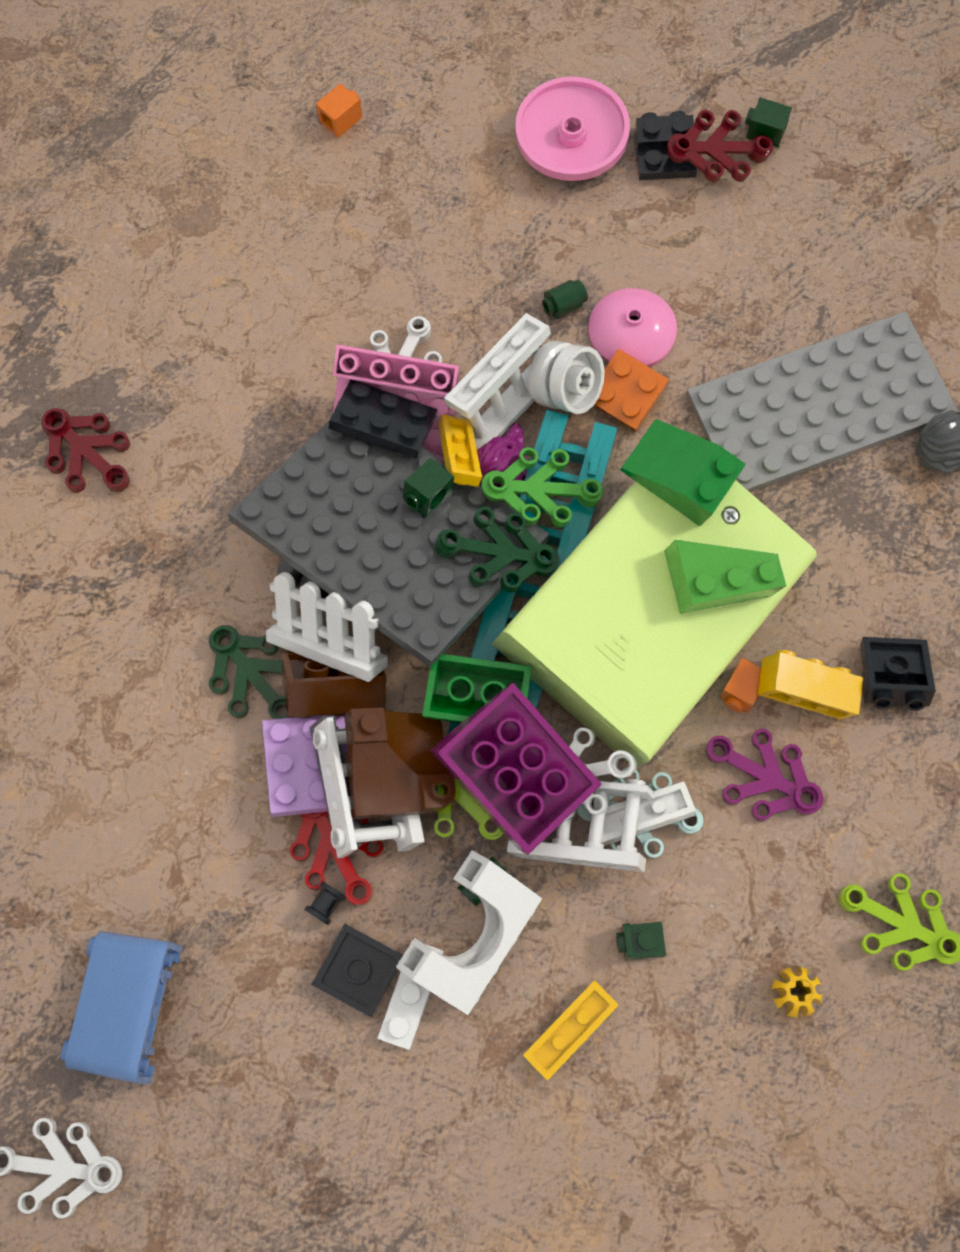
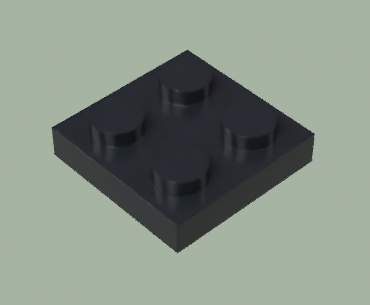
(357, 970)

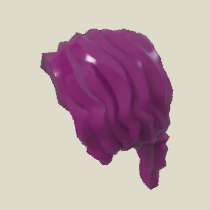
(502, 453)

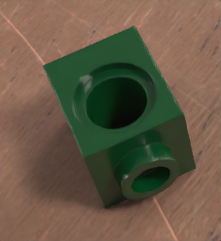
(428, 487)

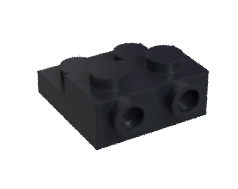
(651, 146)
(897, 673)

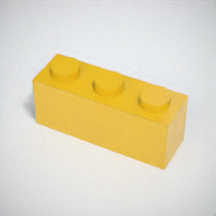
(810, 685)

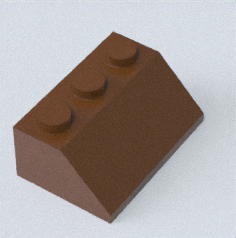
(322, 690)

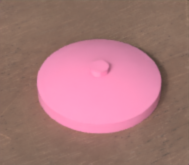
(572, 128)

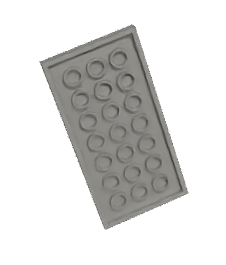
(822, 401)

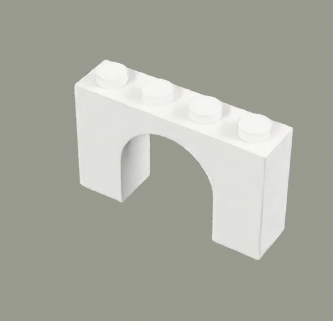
(465, 976)

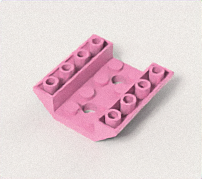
(401, 375)

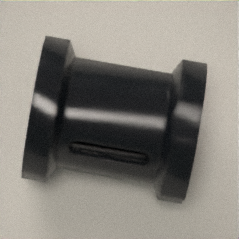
(325, 903)

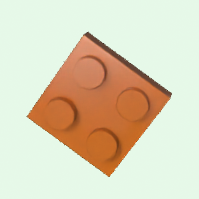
(629, 390)

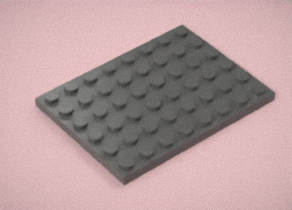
(345, 526)

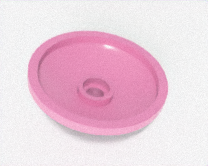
(645, 339)

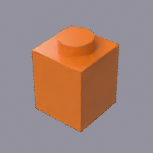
(339, 110)
(742, 687)

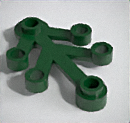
(501, 549)
(246, 670)

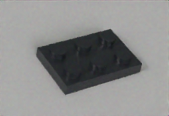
(383, 419)

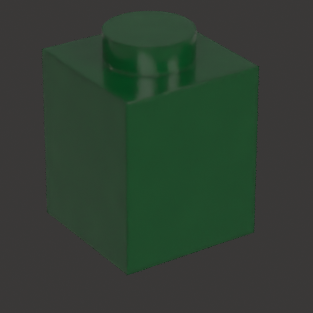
(768, 120)

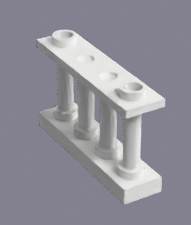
(491, 373)
(344, 838)
(593, 852)

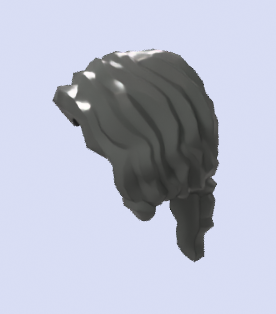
(941, 443)

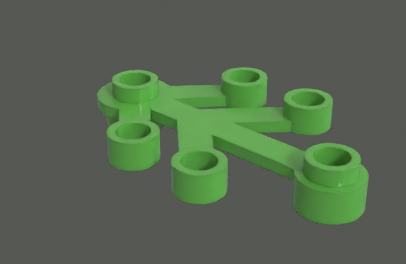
(538, 489)

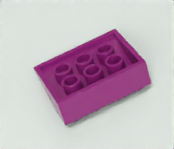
(516, 768)

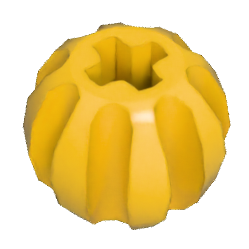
(799, 981)

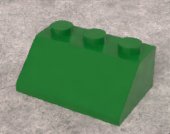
(464, 684)

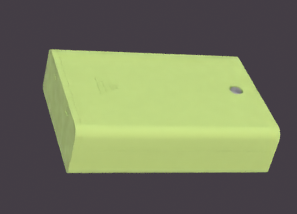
(610, 627)

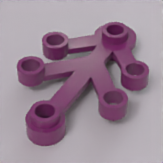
(768, 777)

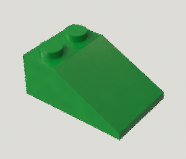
(683, 470)

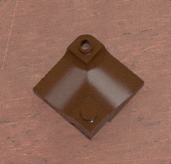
(393, 765)

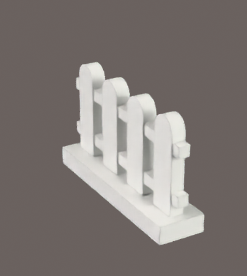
(324, 644)

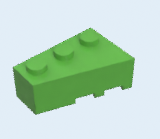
(720, 575)

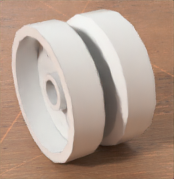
(566, 377)

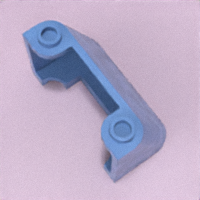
(120, 1006)

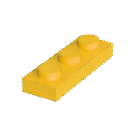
(460, 450)
(570, 1030)

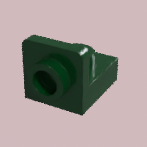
(641, 941)

